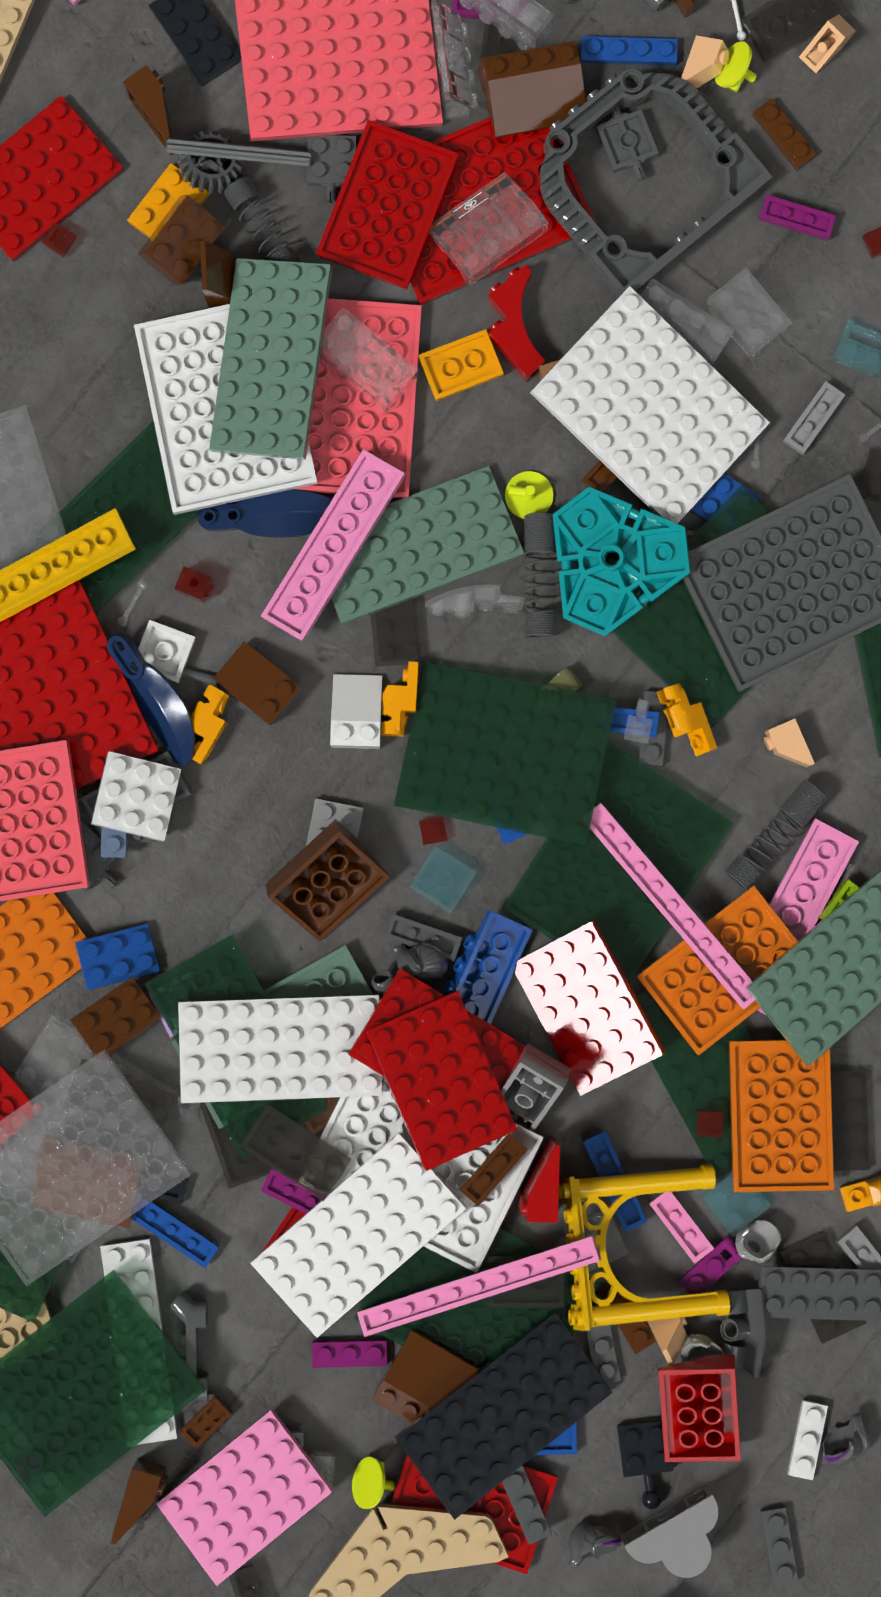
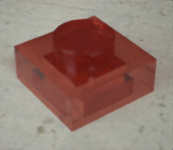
(59, 239)
(873, 242)
(433, 831)
(709, 1124)

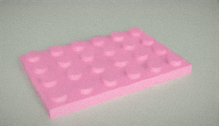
(244, 1497)

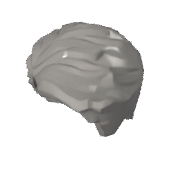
(758, 1241)
(699, 1346)

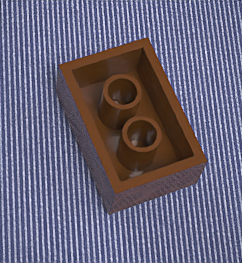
(176, 241)
(116, 1019)

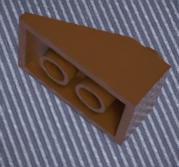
(147, 96)
(217, 274)
(257, 683)
(143, 1486)

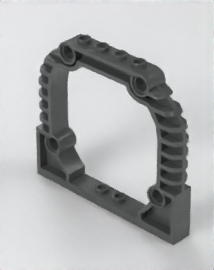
(738, 178)

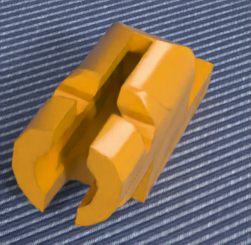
(398, 701)
(687, 719)
(207, 723)
(861, 1194)

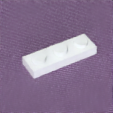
(807, 1439)

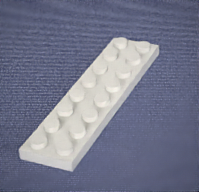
(136, 1267)

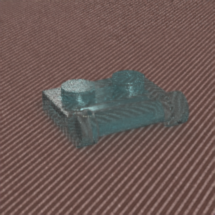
(857, 354)

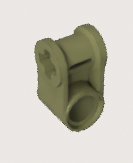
(566, 680)

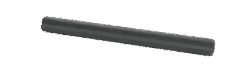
(238, 152)

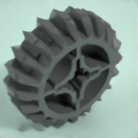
(209, 171)

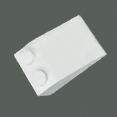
(356, 711)

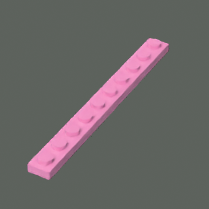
(671, 905)
(479, 1286)

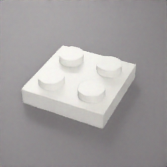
(166, 649)

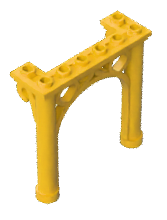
(583, 1314)

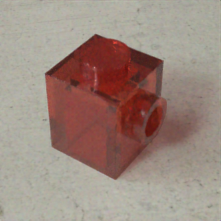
(194, 585)

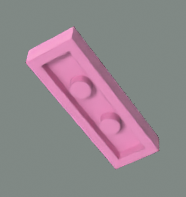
(681, 1226)

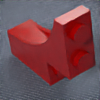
(510, 334)

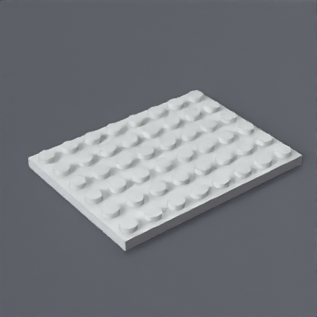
(182, 379)
(650, 407)
(368, 1122)

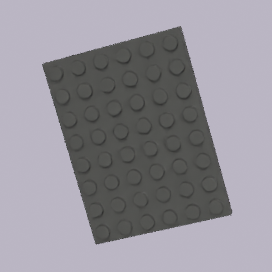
(789, 582)

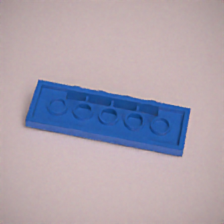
(488, 964)

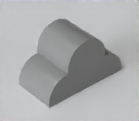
(534, 1086)
(676, 1535)

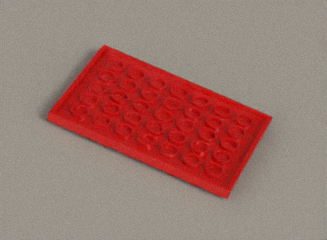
(480, 162)
(67, 686)

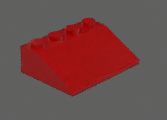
(541, 1190)
(700, 1410)

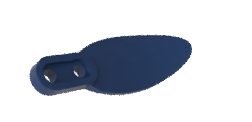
(271, 515)
(156, 699)

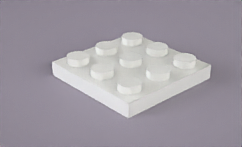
(136, 796)

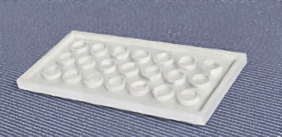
(274, 1049)
(358, 1235)

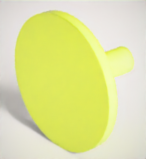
(737, 67)
(528, 494)
(370, 1482)

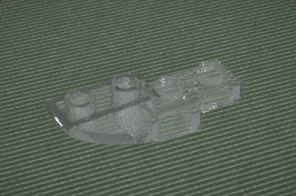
(462, 601)

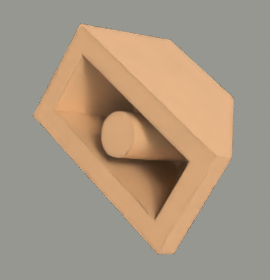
(827, 43)
(705, 60)
(789, 743)
(669, 1336)

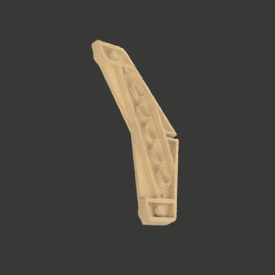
(409, 1544)

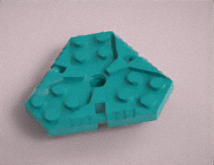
(650, 557)

